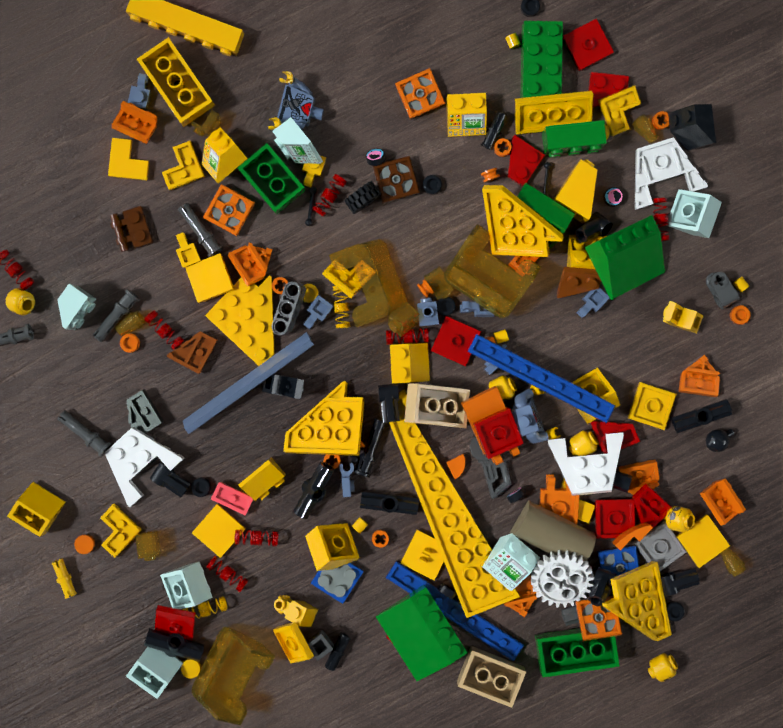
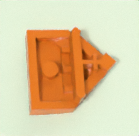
(251, 262)
(700, 379)
(641, 473)
(526, 597)

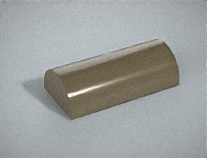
(552, 532)

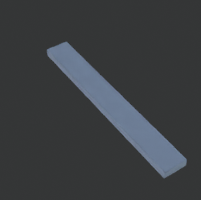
(247, 383)

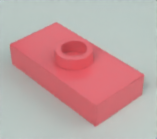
(232, 498)

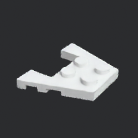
(660, 163)
(132, 455)
(588, 473)

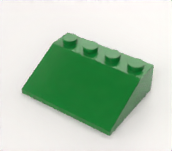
(628, 257)
(421, 633)

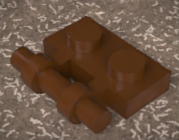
(137, 228)

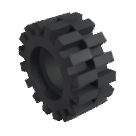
(362, 197)

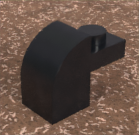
(284, 386)

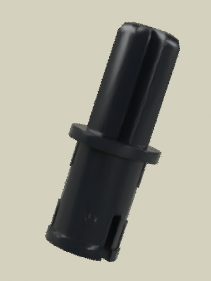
(494, 131)
(338, 651)

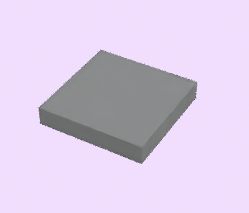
(660, 546)

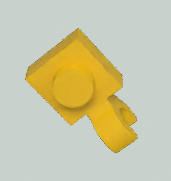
(312, 170)
(187, 253)

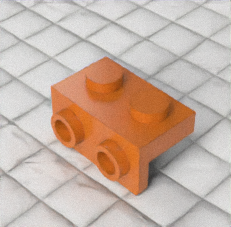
(135, 122)
(722, 501)

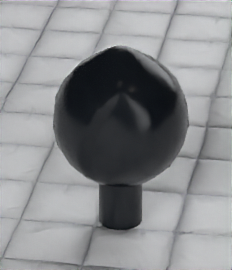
(718, 440)

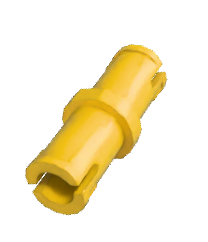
(64, 578)

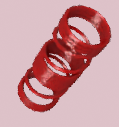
(331, 197)
(661, 218)
(14, 269)
(163, 330)
(408, 337)
(256, 536)
(226, 574)

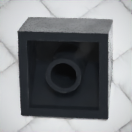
(693, 126)

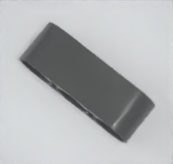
(281, 313)

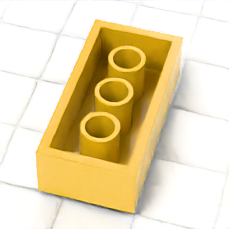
(167, 66)

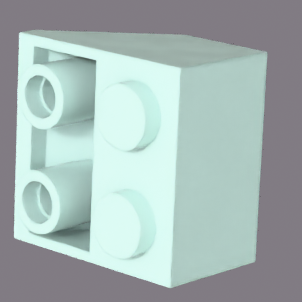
(74, 305)
(154, 671)

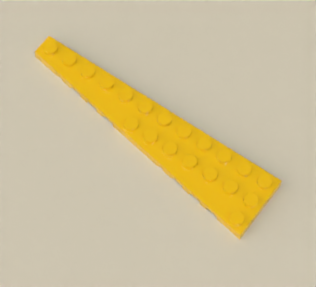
(452, 525)

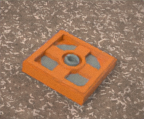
(420, 93)
(229, 210)
(597, 621)

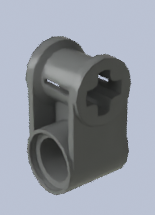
(723, 291)

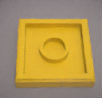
(209, 278)
(651, 406)
(218, 530)
(703, 541)
(293, 642)

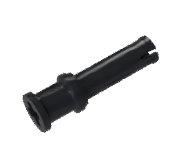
(367, 457)

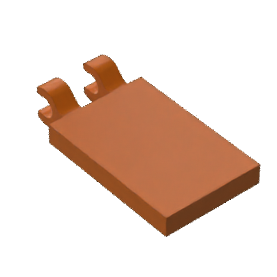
(481, 406)
(559, 500)

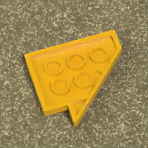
(515, 226)
(247, 318)
(329, 427)
(641, 601)

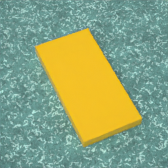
(537, 112)

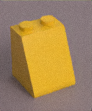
(578, 190)

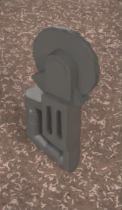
(490, 471)

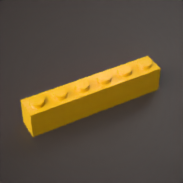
(187, 24)

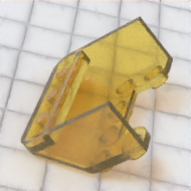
(376, 278)
(488, 278)
(227, 674)

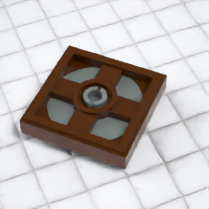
(396, 179)

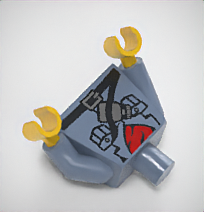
(296, 103)
(528, 418)

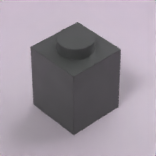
(320, 644)

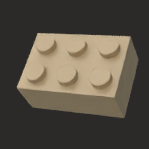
(436, 405)
(491, 676)

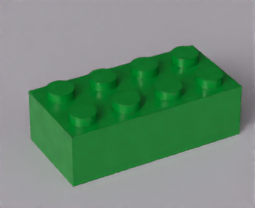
(541, 58)
(567, 653)

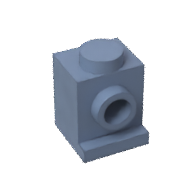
(425, 320)

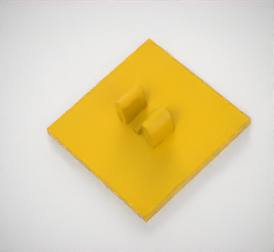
(423, 555)

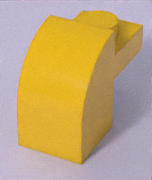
(682, 317)

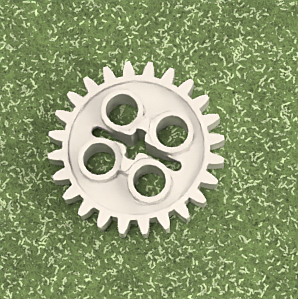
(562, 578)

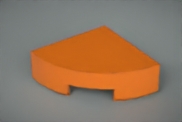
(456, 465)

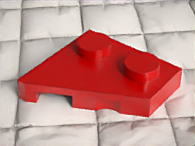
(605, 85)
(523, 161)
(601, 429)
(650, 505)

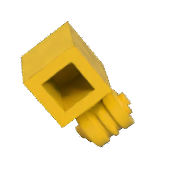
(296, 611)

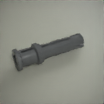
(205, 238)
(121, 308)
(15, 335)
(91, 438)

